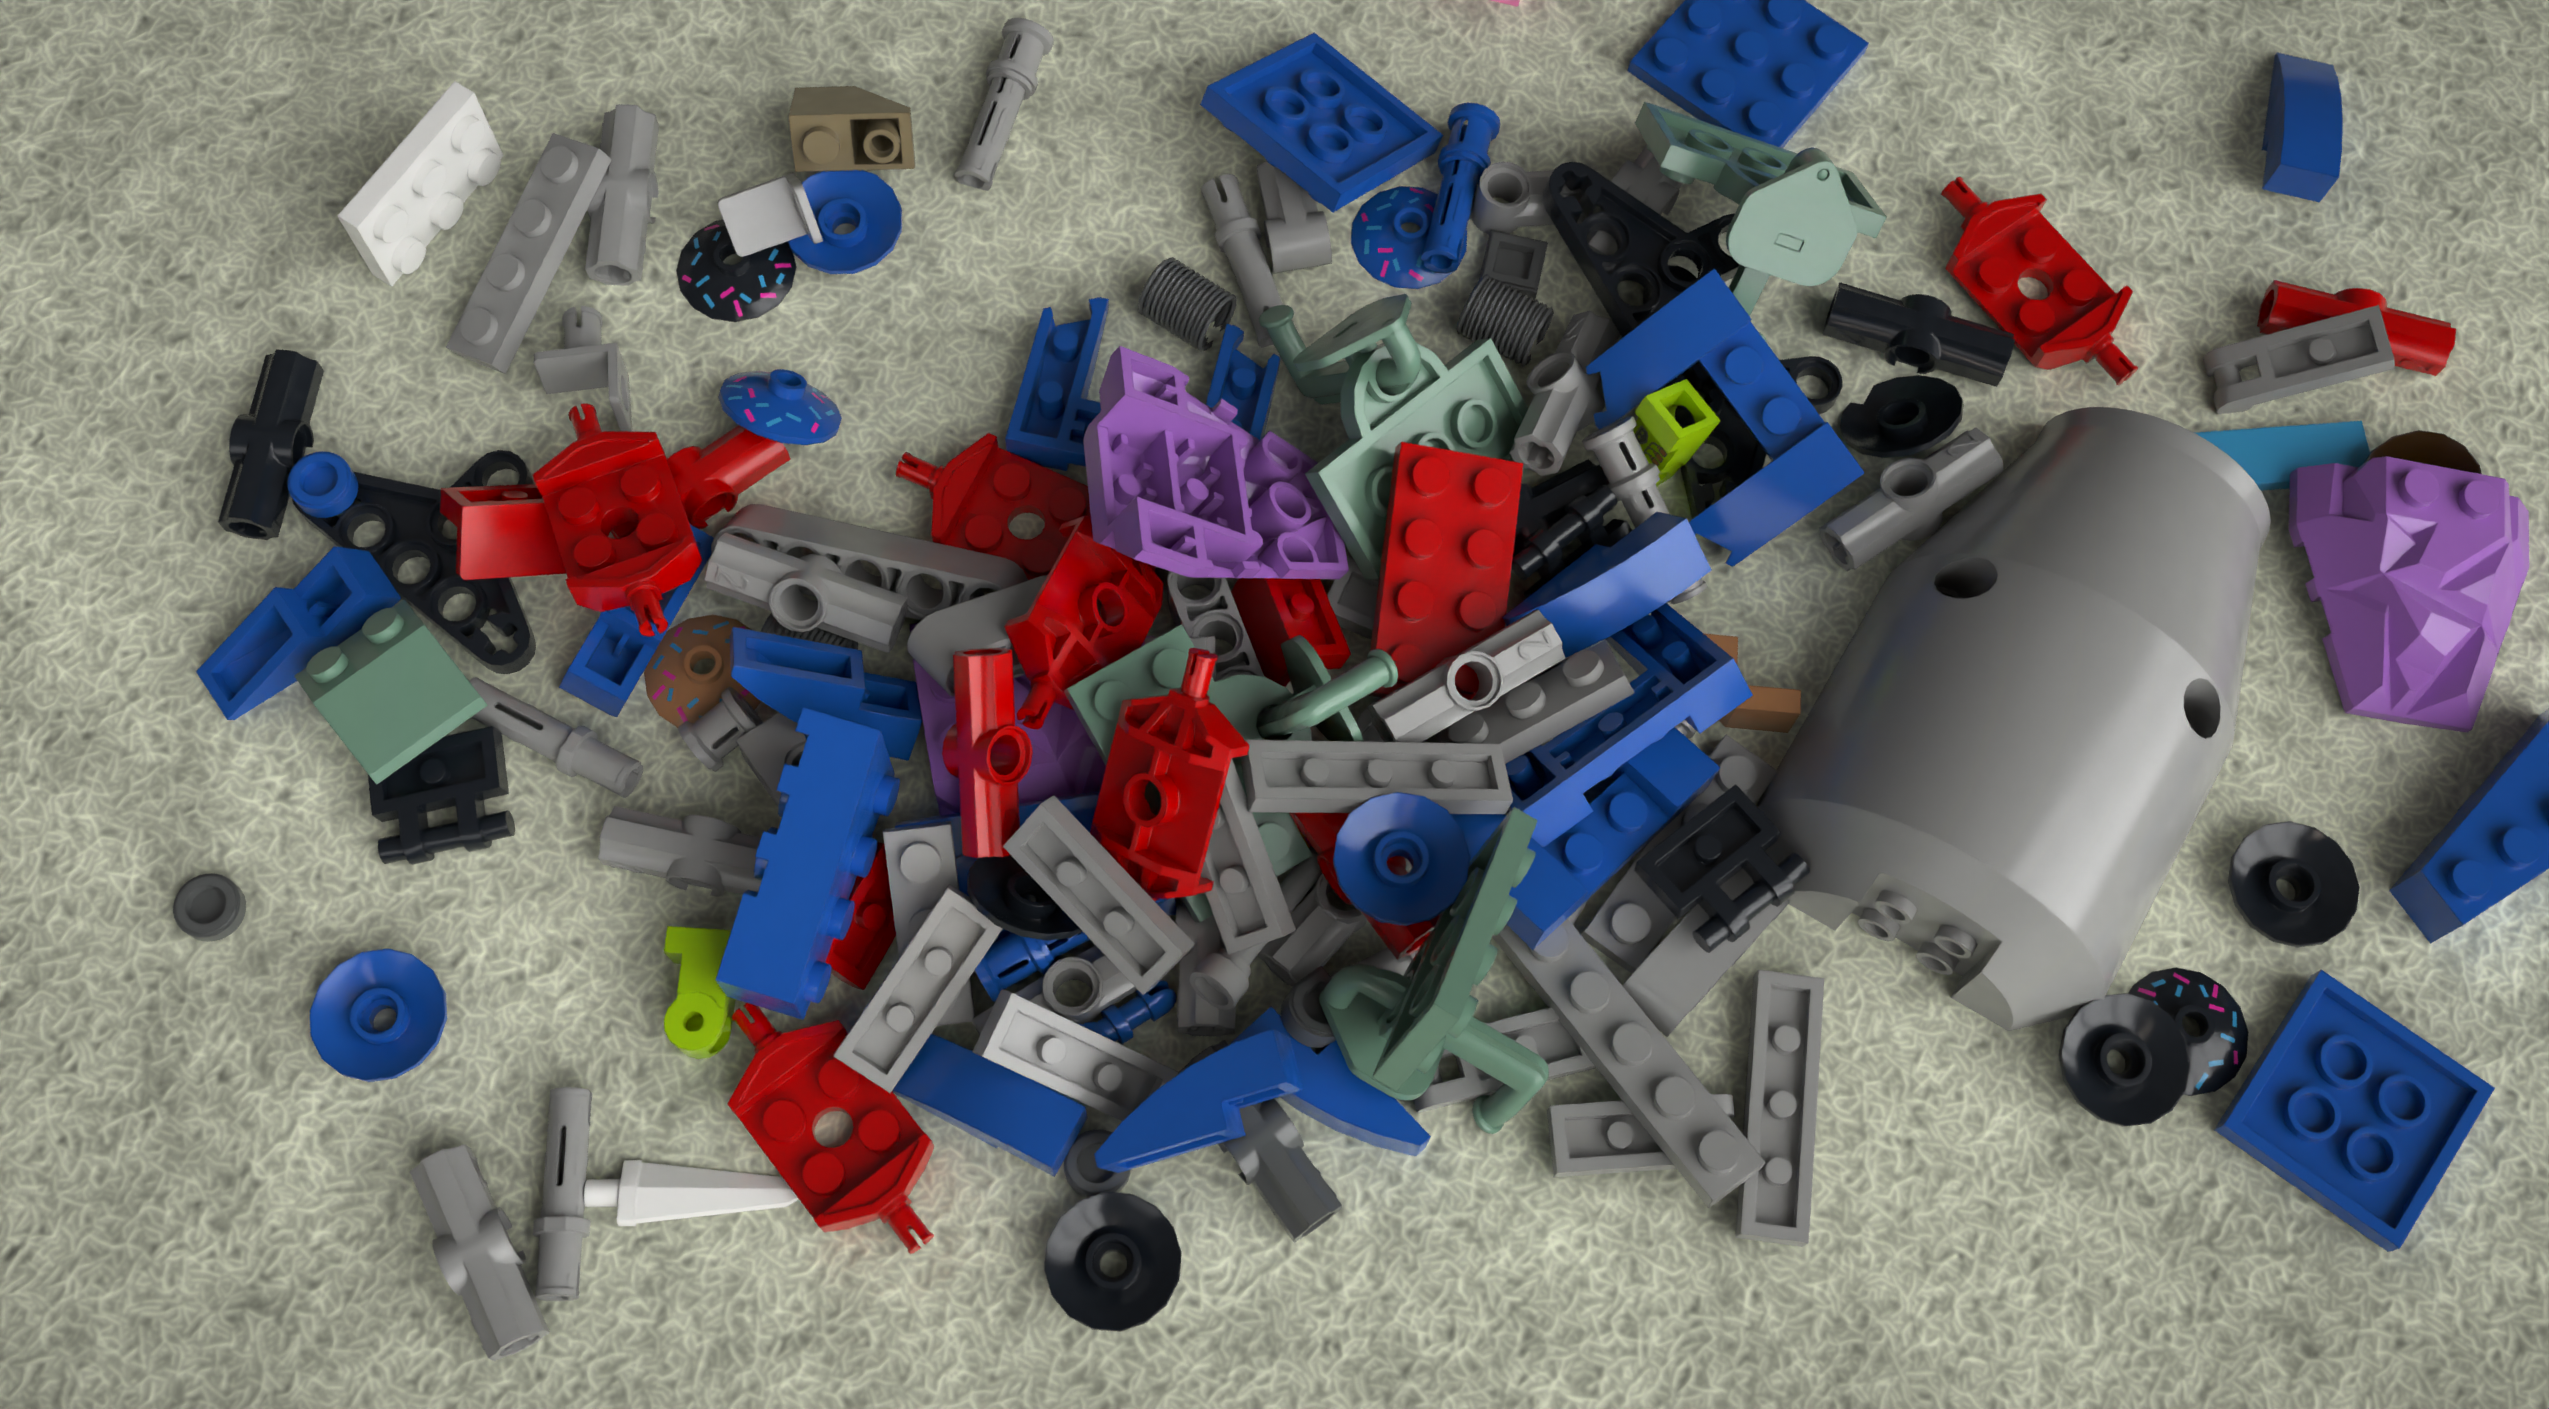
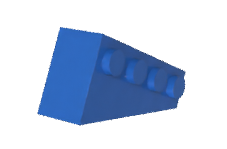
(2488, 845)
(809, 866)

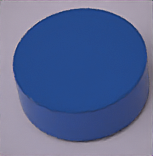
(322, 484)

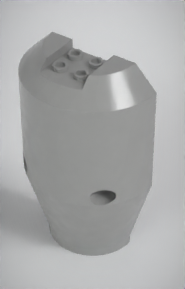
(2033, 715)

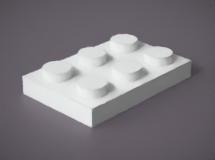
(422, 185)

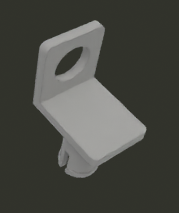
(768, 215)
(587, 364)

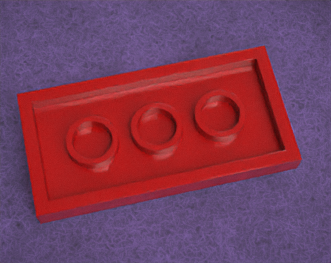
(1444, 559)

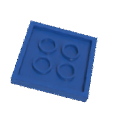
(1749, 63)
(1321, 121)
(2355, 1110)

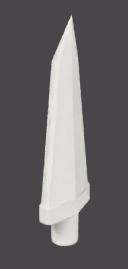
(676, 1192)

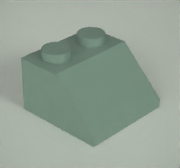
(389, 690)

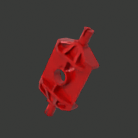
(2017, 242)
(609, 482)
(986, 490)
(1063, 633)
(1186, 752)
(786, 1094)

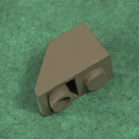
(849, 130)

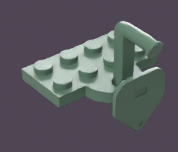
(1793, 207)
(1389, 398)
(1240, 698)
(1400, 1024)

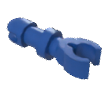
(1119, 1022)

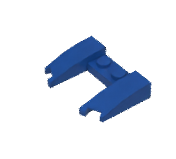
(1053, 394)
(1805, 451)
(1678, 680)
(1624, 819)

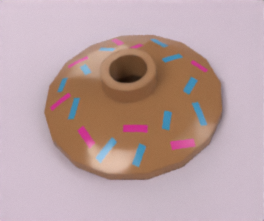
(669, 676)

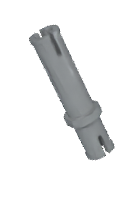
(1239, 240)
(571, 749)
(562, 1208)

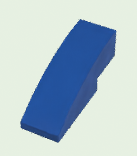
(2302, 128)
(1618, 584)
(294, 627)
(617, 651)
(826, 679)
(1343, 1100)
(993, 1103)
(1203, 1103)

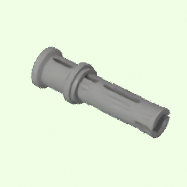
(1010, 83)
(1632, 478)

